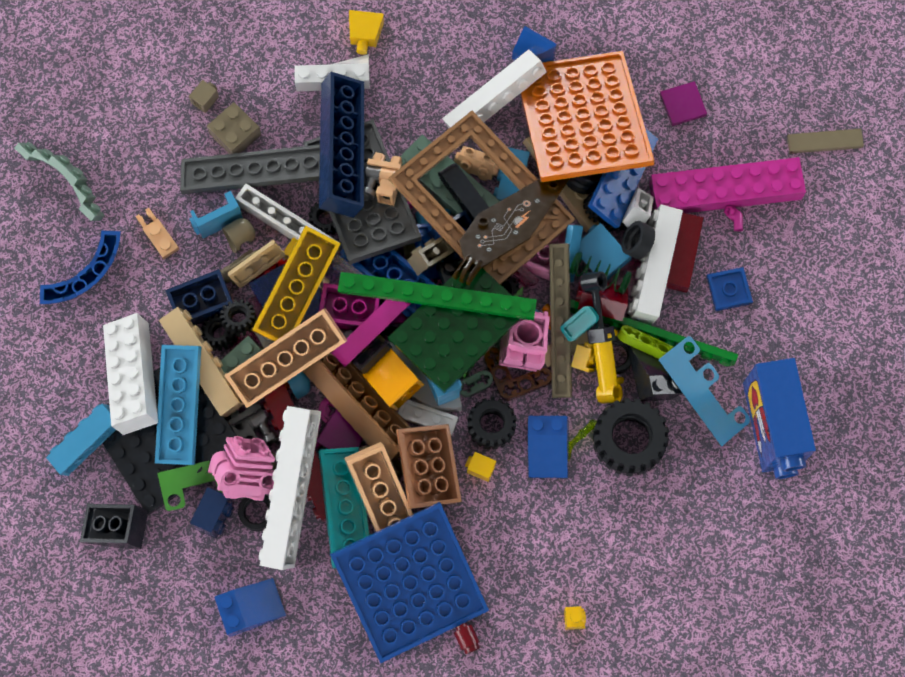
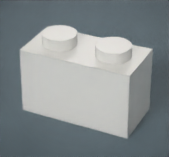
(639, 208)

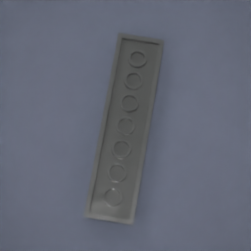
(250, 168)

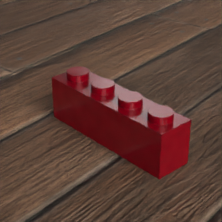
(684, 253)

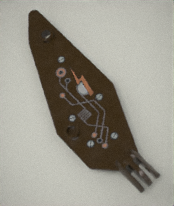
(505, 226)

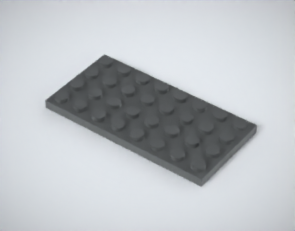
(377, 225)

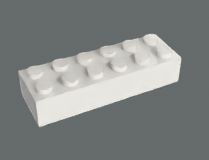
(655, 266)
(130, 374)

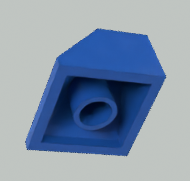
(536, 43)

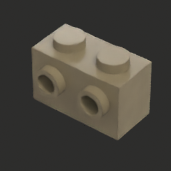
(430, 255)

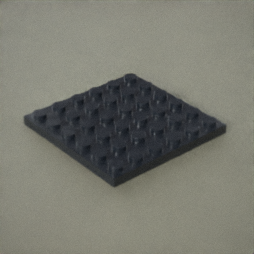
(136, 450)

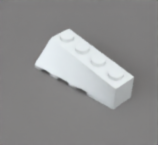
(311, 76)

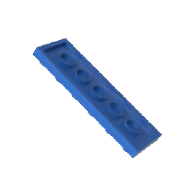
(616, 191)

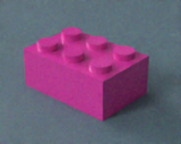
(347, 309)

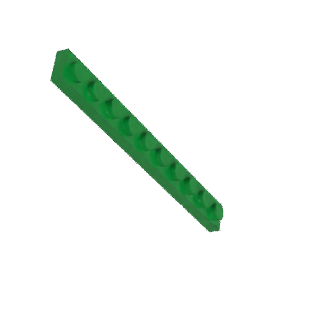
(437, 296)
(707, 351)

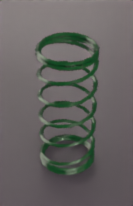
(574, 268)

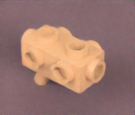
(476, 163)

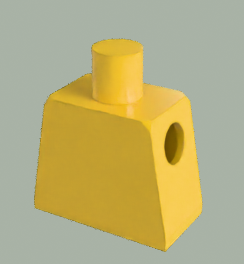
(365, 29)

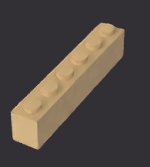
(212, 378)

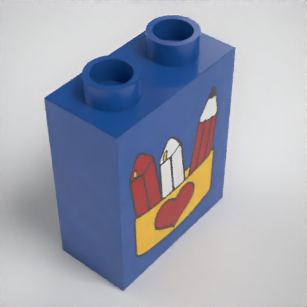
(779, 417)

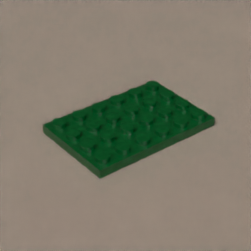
(448, 340)

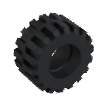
(491, 407)

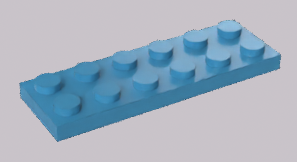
(178, 404)

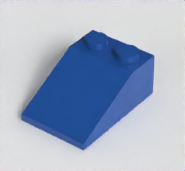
(548, 446)
(249, 606)

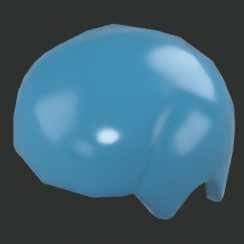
(300, 385)

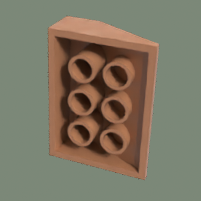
(428, 466)

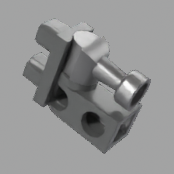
(249, 421)

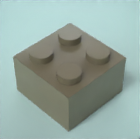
(234, 129)

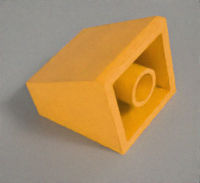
(393, 380)

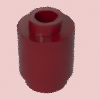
(467, 638)

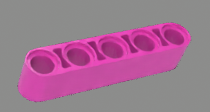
(368, 330)

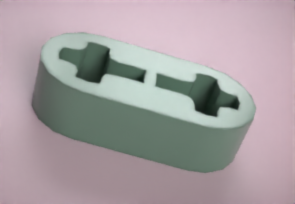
(478, 387)

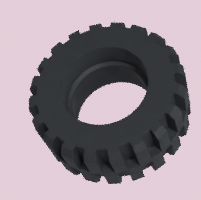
(642, 414)

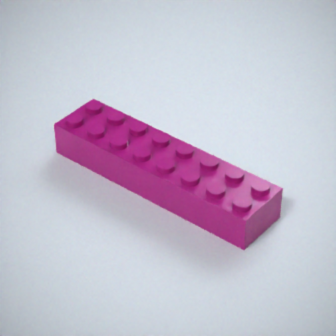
(729, 186)

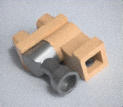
(379, 172)

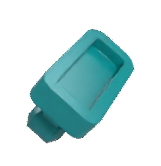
(579, 323)

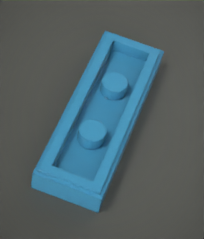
(573, 237)

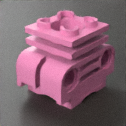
(526, 344)
(243, 468)

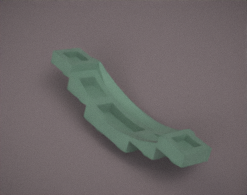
(71, 173)

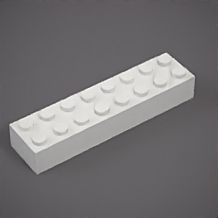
(289, 488)

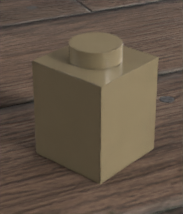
(204, 96)

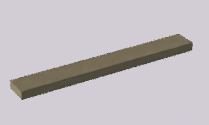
(560, 312)

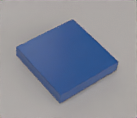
(729, 289)

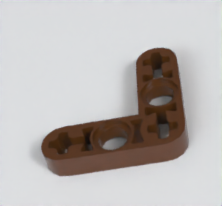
(509, 382)

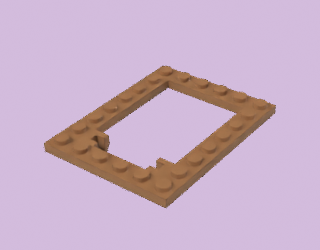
(473, 127)

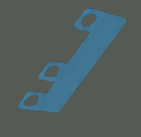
(696, 391)

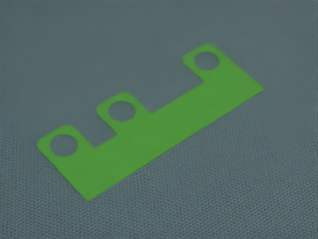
(176, 479)

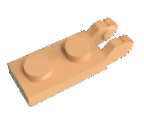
(158, 235)

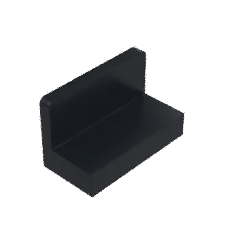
(371, 354)

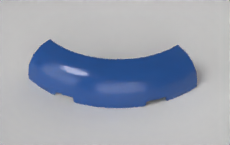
(88, 276)

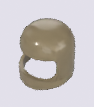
(238, 233)

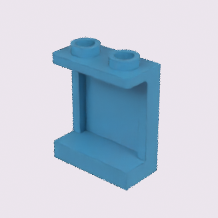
(217, 219)
(602, 247)

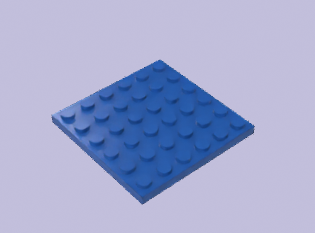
(409, 582)

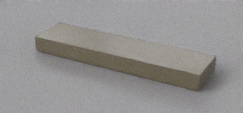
(825, 141)

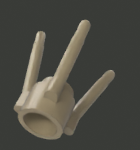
(225, 270)

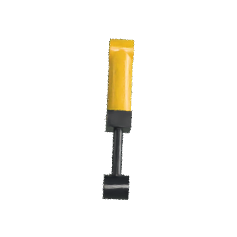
(601, 337)

